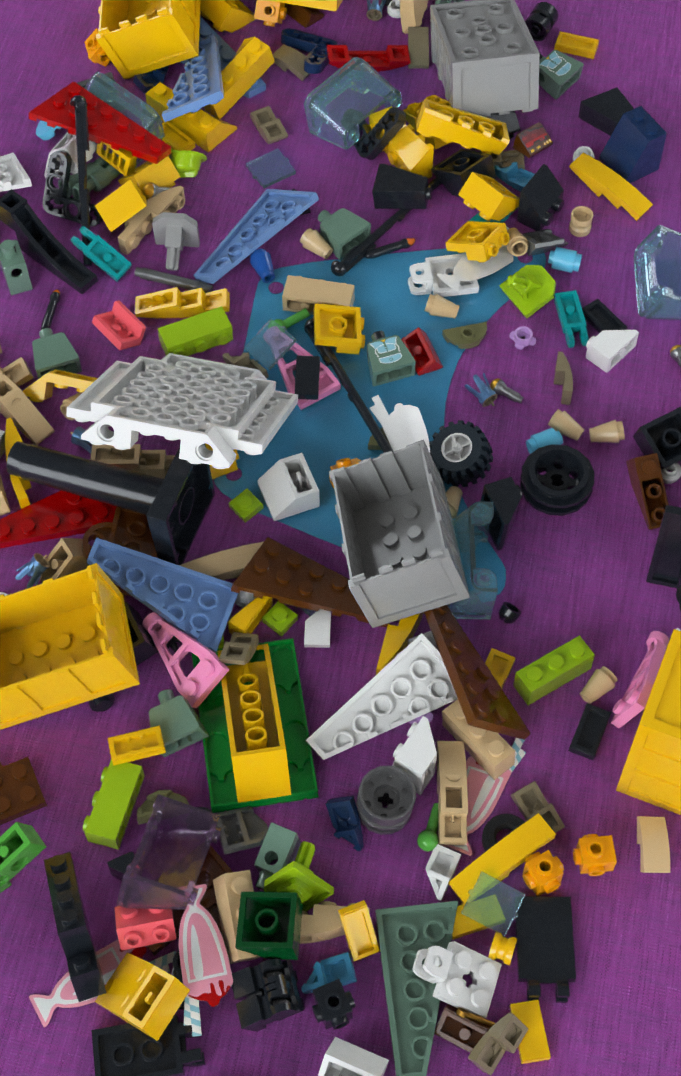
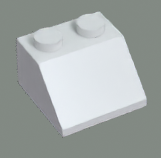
(350, 1060)

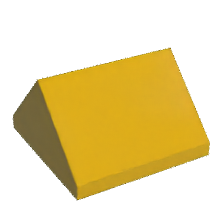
(121, 205)

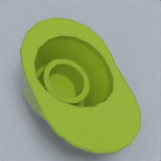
(187, 162)

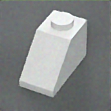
(610, 347)

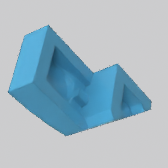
(513, 176)
(329, 970)

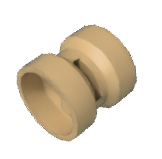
(581, 221)

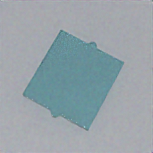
(270, 168)
(270, 344)
(493, 903)

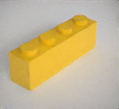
(241, 73)
(199, 126)
(462, 128)
(406, 148)

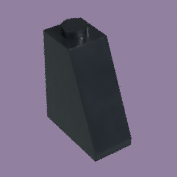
(604, 110)
(400, 189)

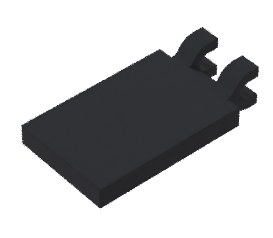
(545, 945)
(130, 1052)

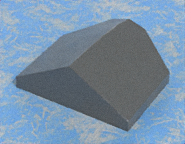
(543, 241)
(241, 830)

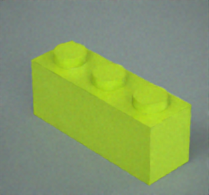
(196, 333)
(553, 670)
(113, 804)

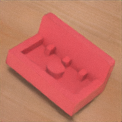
(120, 326)
(144, 927)

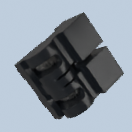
(266, 993)

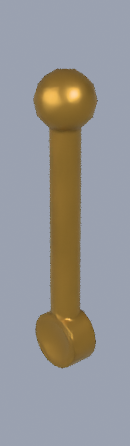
(465, 1014)

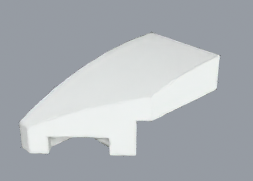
(318, 630)
(441, 869)

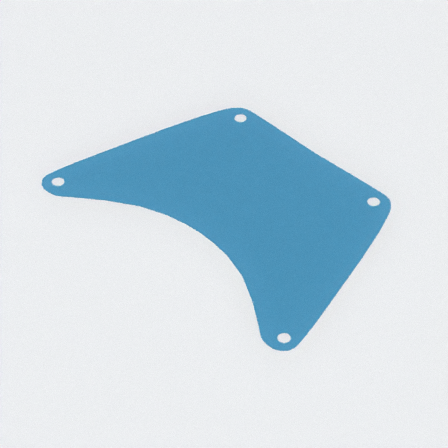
(333, 425)

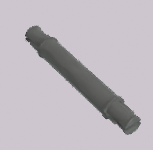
(172, 280)

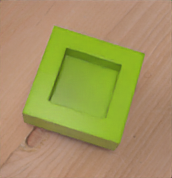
(246, 505)
(280, 618)

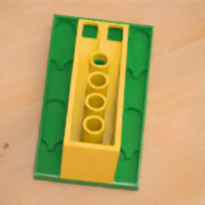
(258, 732)

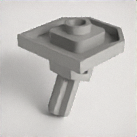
(174, 232)

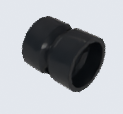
(541, 20)

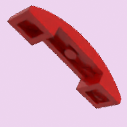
(393, 58)

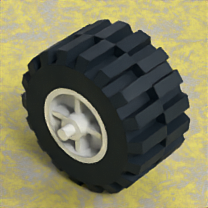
(461, 453)

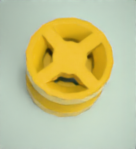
(502, 948)

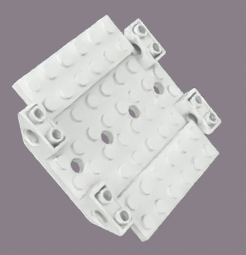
(187, 402)

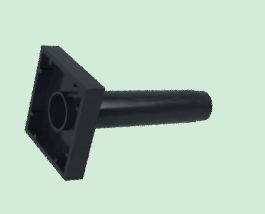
(172, 504)

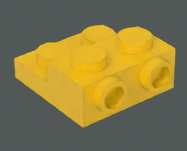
(479, 240)
(339, 328)

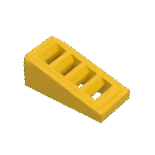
(124, 167)
(250, 616)

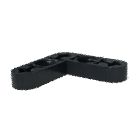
(370, 143)
(59, 195)

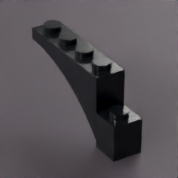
(41, 244)
(74, 927)

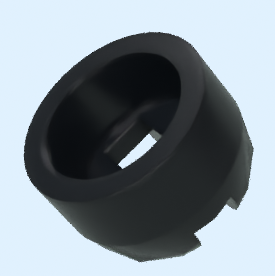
(509, 612)

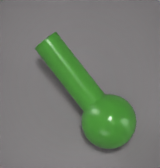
(290, 321)
(428, 839)

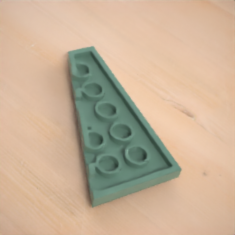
(409, 997)

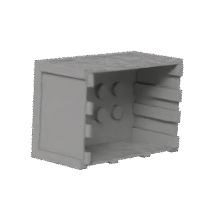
(485, 56)
(398, 535)

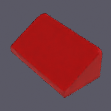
(422, 351)

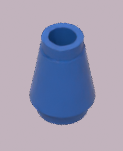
(262, 263)

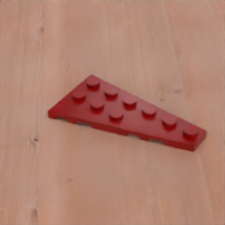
(104, 124)
(53, 518)

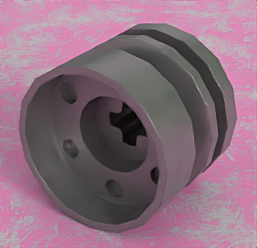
(386, 785)

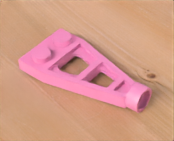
(327, 381)
(204, 675)
(642, 682)

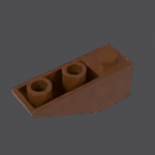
(648, 488)

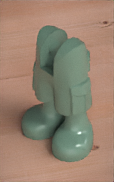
(98, 177)

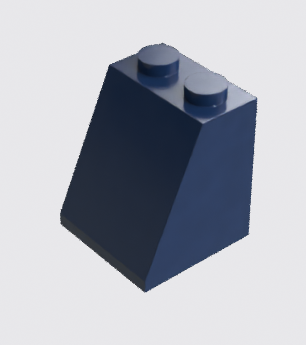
(634, 146)

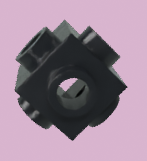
(333, 995)

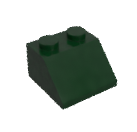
(270, 924)

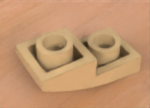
(654, 844)

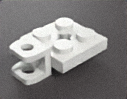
(430, 280)
(447, 970)

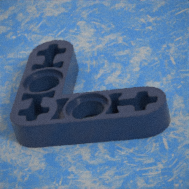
(316, 45)

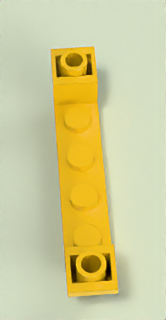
(43, 387)

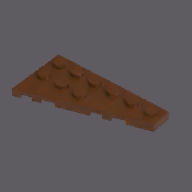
(297, 581)
(475, 686)

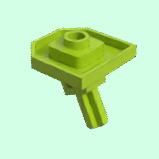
(529, 289)
(300, 879)

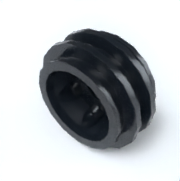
(556, 491)

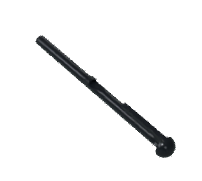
(82, 143)
(342, 267)
(330, 359)

